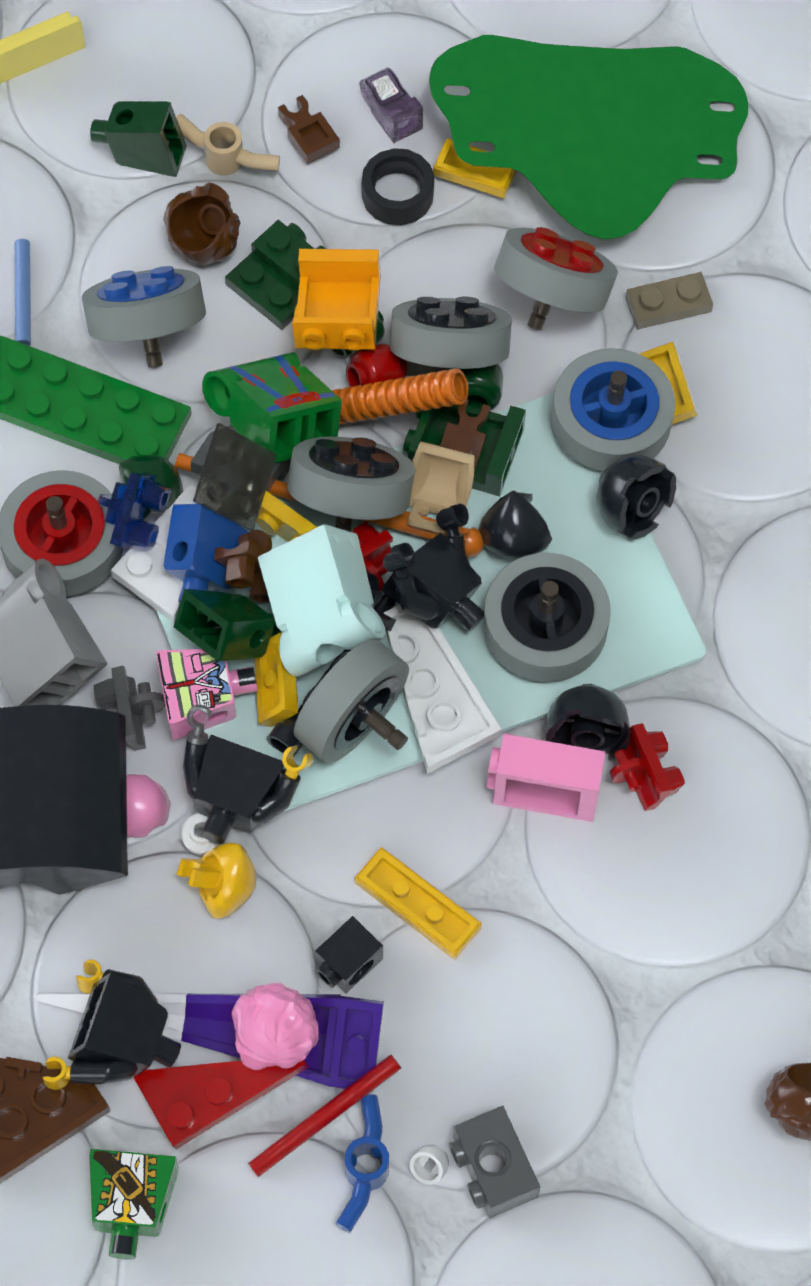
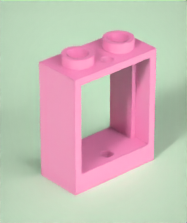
(546, 777)

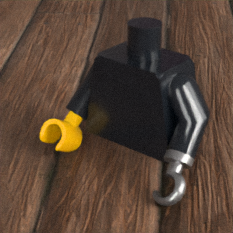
(235, 782)

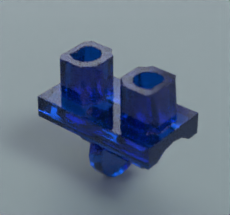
(128, 506)

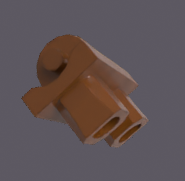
(243, 564)

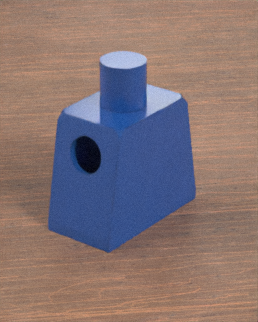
(192, 545)

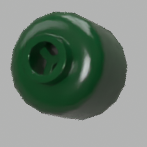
(484, 385)

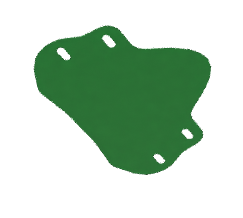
(591, 124)

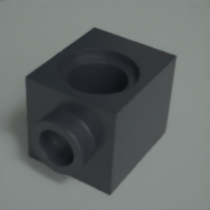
(348, 955)

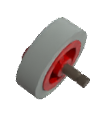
(555, 272)
(62, 522)

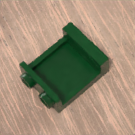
(499, 449)

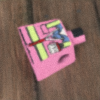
(198, 679)

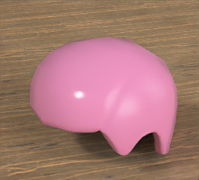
(146, 805)

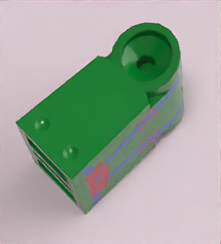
(274, 402)

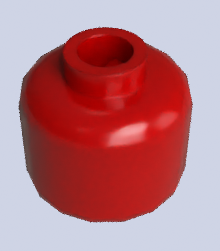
(375, 366)

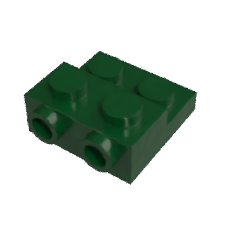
(271, 273)

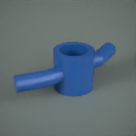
(364, 1183)

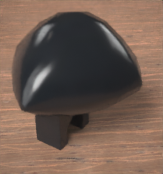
(514, 527)

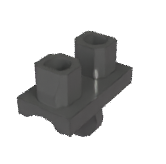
(122, 693)

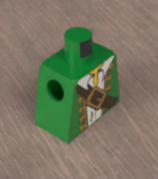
(130, 1196)

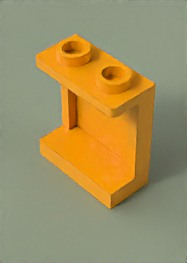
(337, 299)

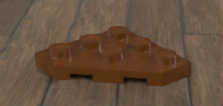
(39, 1117)

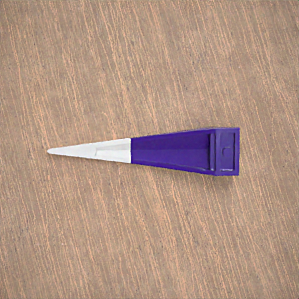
(346, 1029)

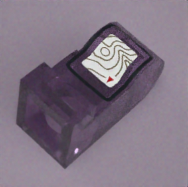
(392, 104)

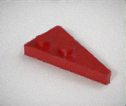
(202, 1095)

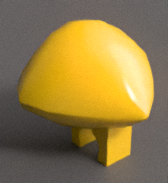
(223, 878)

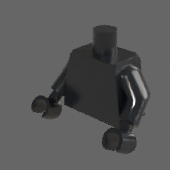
(436, 577)

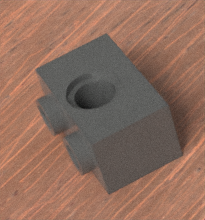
(494, 1135)

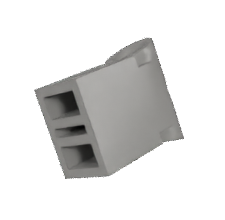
(43, 640)

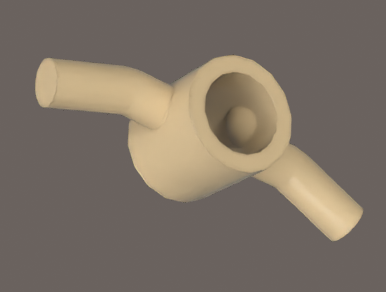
(228, 136)

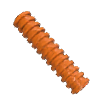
(402, 395)

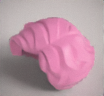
(274, 1027)

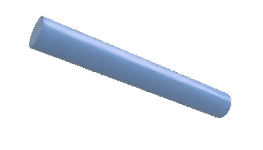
(22, 291)

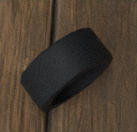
(393, 211)

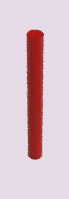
(324, 1115)

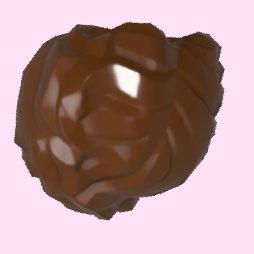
(202, 224)
(790, 1099)

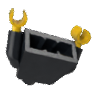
(116, 1033)

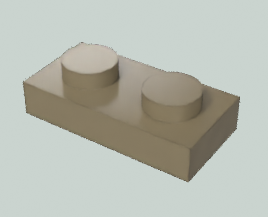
(669, 300)

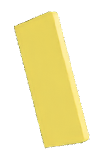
(40, 45)

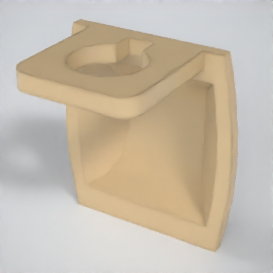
(440, 480)

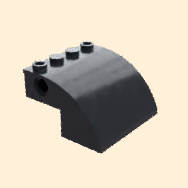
(62, 797)

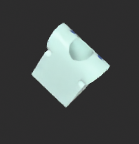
(319, 597)

